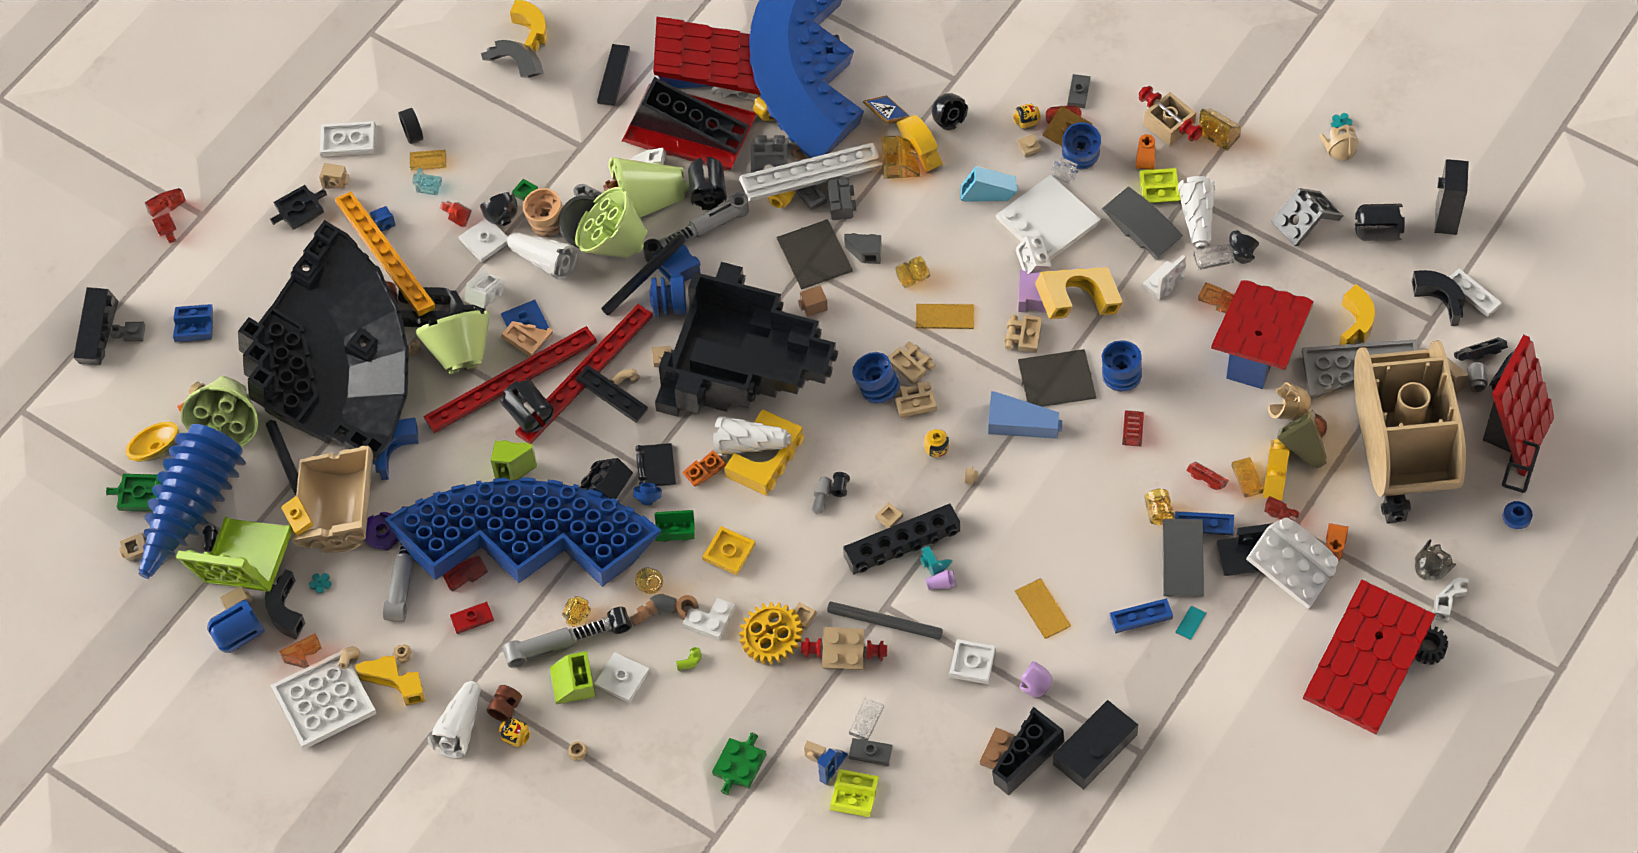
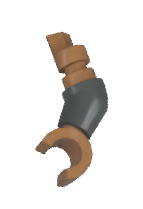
(663, 603)

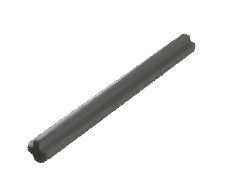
(885, 620)

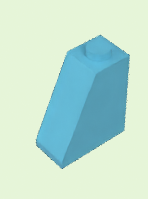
(988, 185)

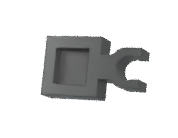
(130, 332)

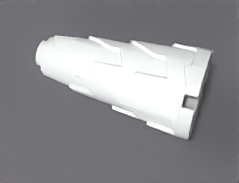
(1197, 205)
(547, 255)
(742, 436)
(455, 725)

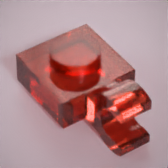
(457, 212)
(165, 226)
(1279, 509)

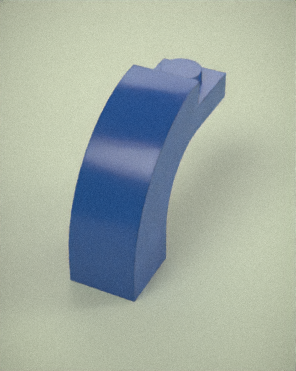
(405, 434)

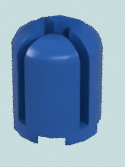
(234, 627)

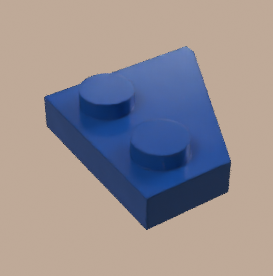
(829, 764)

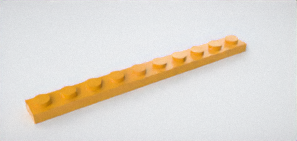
(385, 254)

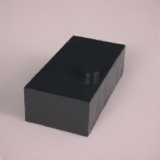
(1451, 196)
(1095, 744)

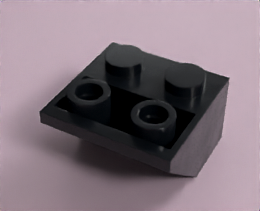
(607, 477)

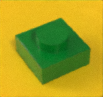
(523, 189)

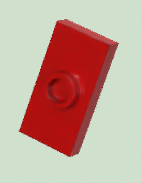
(471, 617)

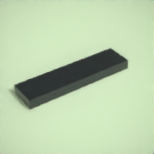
(613, 74)
(611, 393)

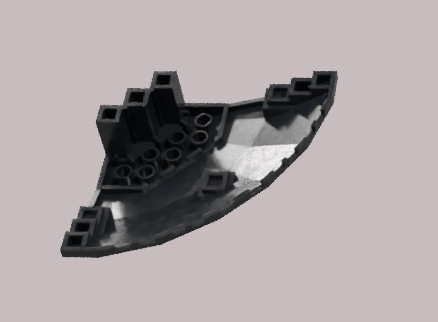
(308, 351)

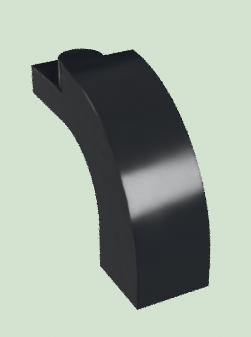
(1442, 287)
(285, 620)

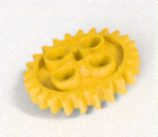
(779, 646)

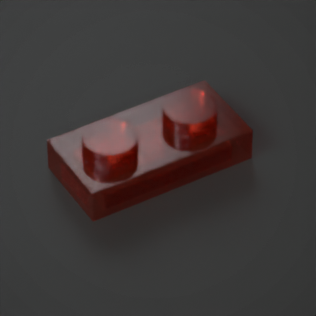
(1203, 473)

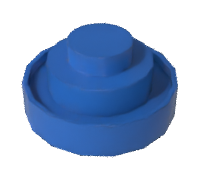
(647, 493)
(1517, 515)

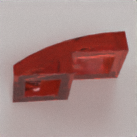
(169, 199)
(465, 571)

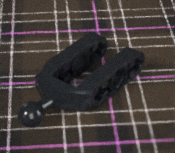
(438, 296)

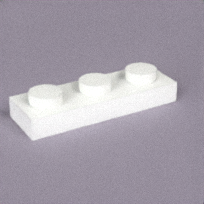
(1476, 294)

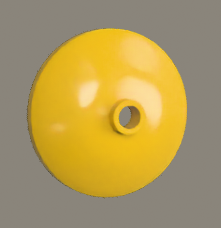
(152, 442)

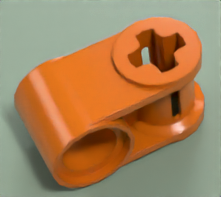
(1146, 152)
(1336, 539)

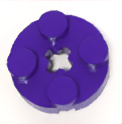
(373, 538)

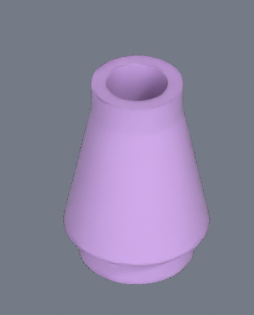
(942, 580)

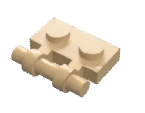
(1029, 335)
(908, 366)
(917, 403)

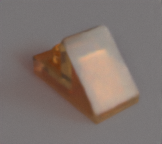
(296, 653)

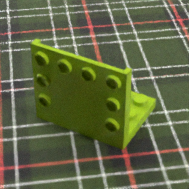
(242, 555)

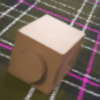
(813, 301)

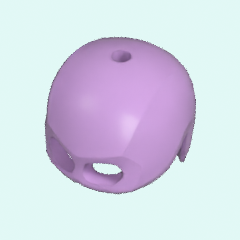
(1037, 679)

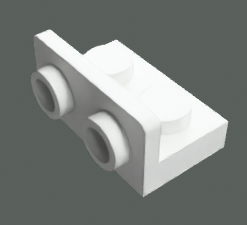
(1032, 254)

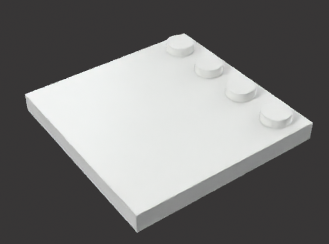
(1049, 213)
(323, 700)

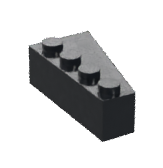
(95, 325)
(1028, 750)

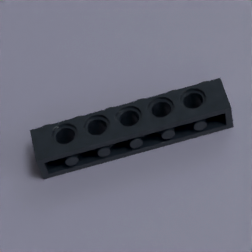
(906, 530)

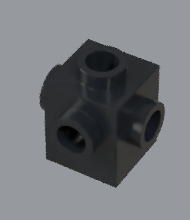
(1395, 508)

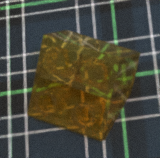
(1219, 128)
(899, 158)

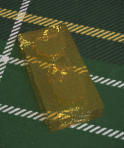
(1247, 477)

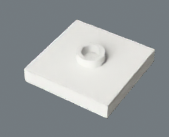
(484, 240)
(972, 661)
(621, 677)

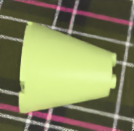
(649, 184)

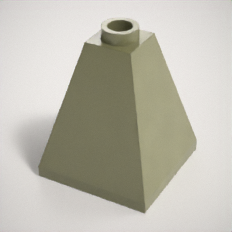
(1304, 439)

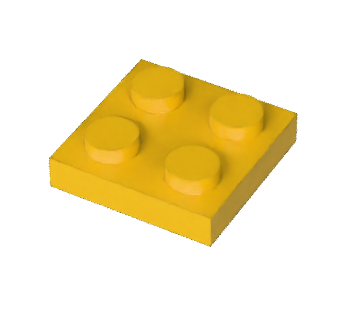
(729, 550)

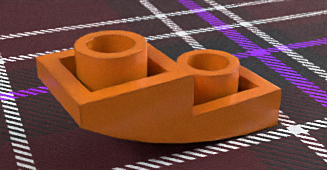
(701, 471)

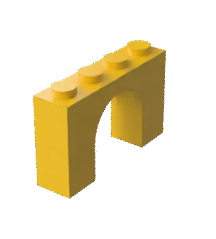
(1095, 281)
(763, 475)

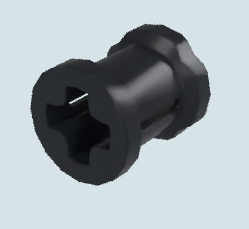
(840, 483)

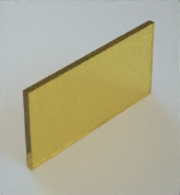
(945, 316)
(1042, 608)

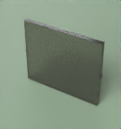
(814, 254)
(1057, 378)

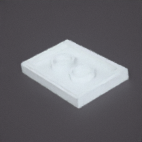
(347, 139)

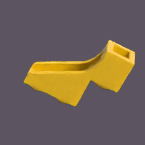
(1276, 470)
(386, 673)

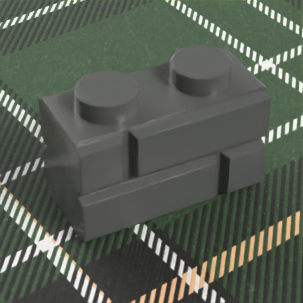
(840, 199)

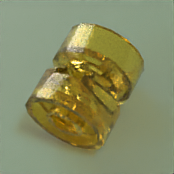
(913, 271)
(1158, 506)

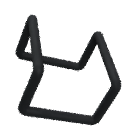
(1529, 469)

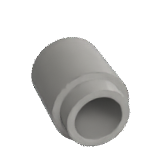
(1477, 377)

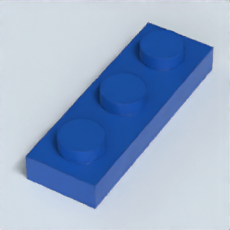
(1212, 523)
(1141, 615)

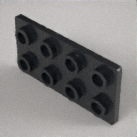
(1236, 550)

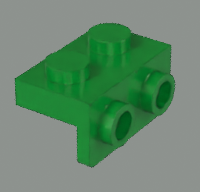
(675, 525)

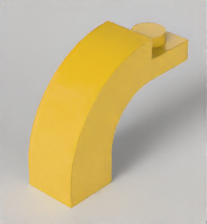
(529, 15)
(922, 139)
(1362, 307)

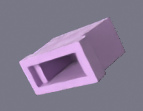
(1028, 293)

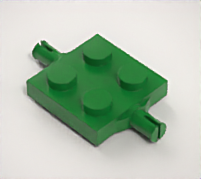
(134, 491)
(739, 763)

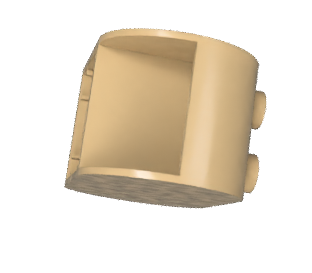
(1410, 421)

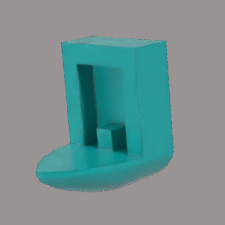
(928, 560)

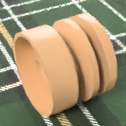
(543, 211)

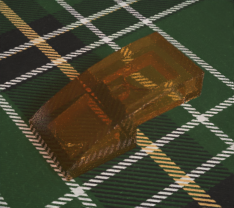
(1215, 296)

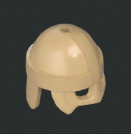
(1341, 146)
(1294, 405)

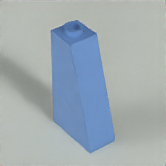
(1021, 418)

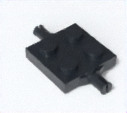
(298, 207)

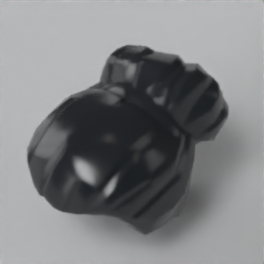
(1242, 246)

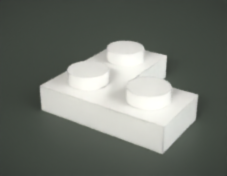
(712, 623)

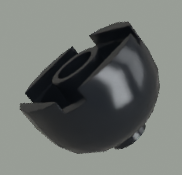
(949, 110)
(500, 209)

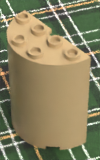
(336, 499)

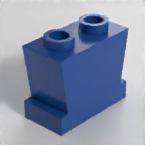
(680, 264)

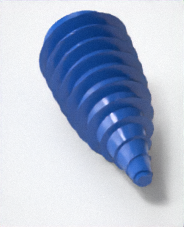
(187, 491)

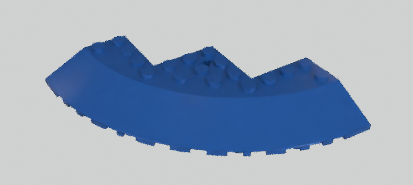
(792, 69)
(523, 528)

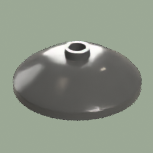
(571, 215)

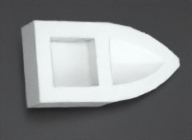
(651, 156)

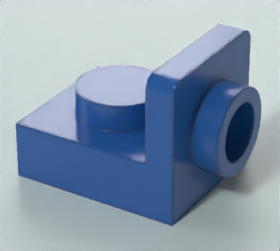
(383, 218)

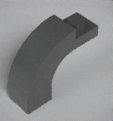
(525, 57)

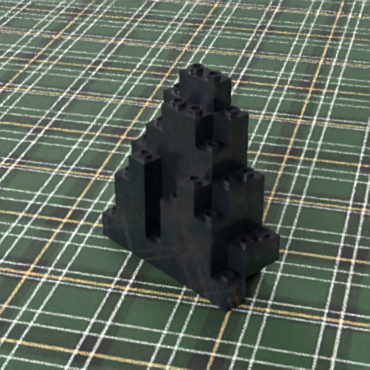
(739, 347)

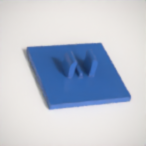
(526, 314)

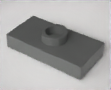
(1079, 90)
(870, 751)

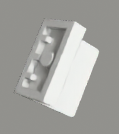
(1165, 278)

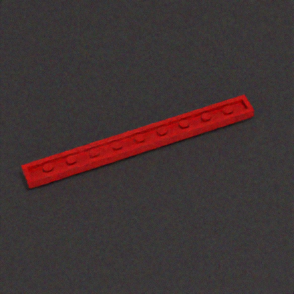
(597, 359)
(495, 386)

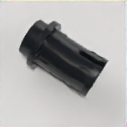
(209, 536)

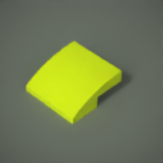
(1159, 185)
(854, 793)

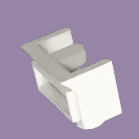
(483, 289)

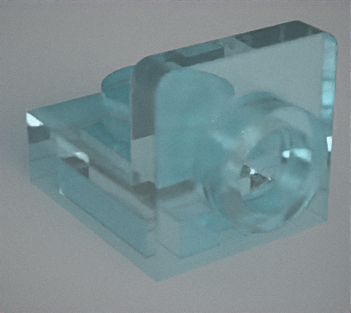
(426, 183)

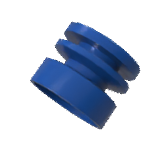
(1085, 137)
(668, 296)
(1121, 365)
(876, 377)

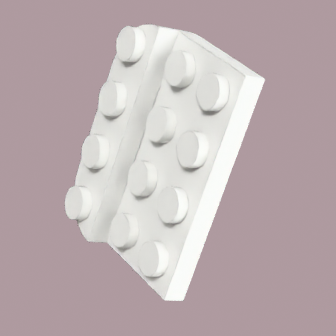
(1294, 560)

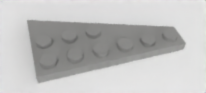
(1333, 366)

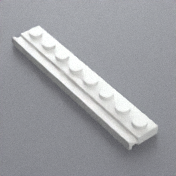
(810, 171)

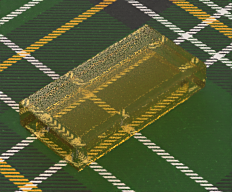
(428, 159)

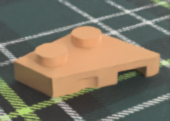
(526, 337)

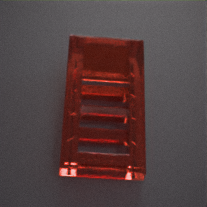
(1133, 440)

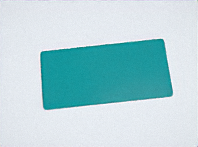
(1190, 622)

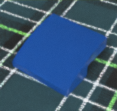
(193, 323)

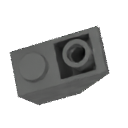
(864, 247)

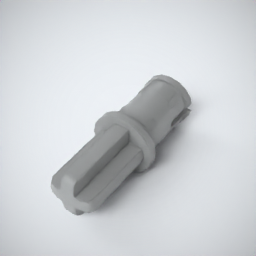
(821, 495)

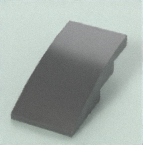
(1142, 222)
(1183, 557)

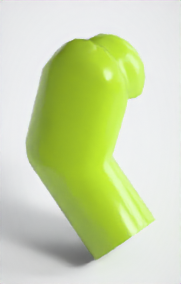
(692, 661)

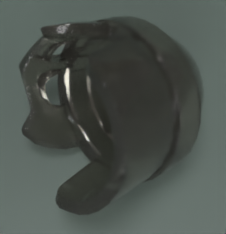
(1431, 566)

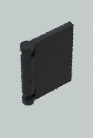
(656, 464)

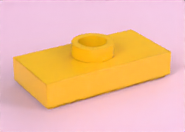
(297, 515)

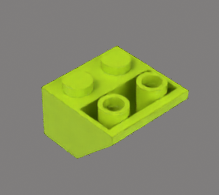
(512, 459)
(572, 678)

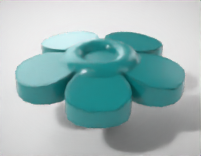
(1340, 121)
(320, 583)

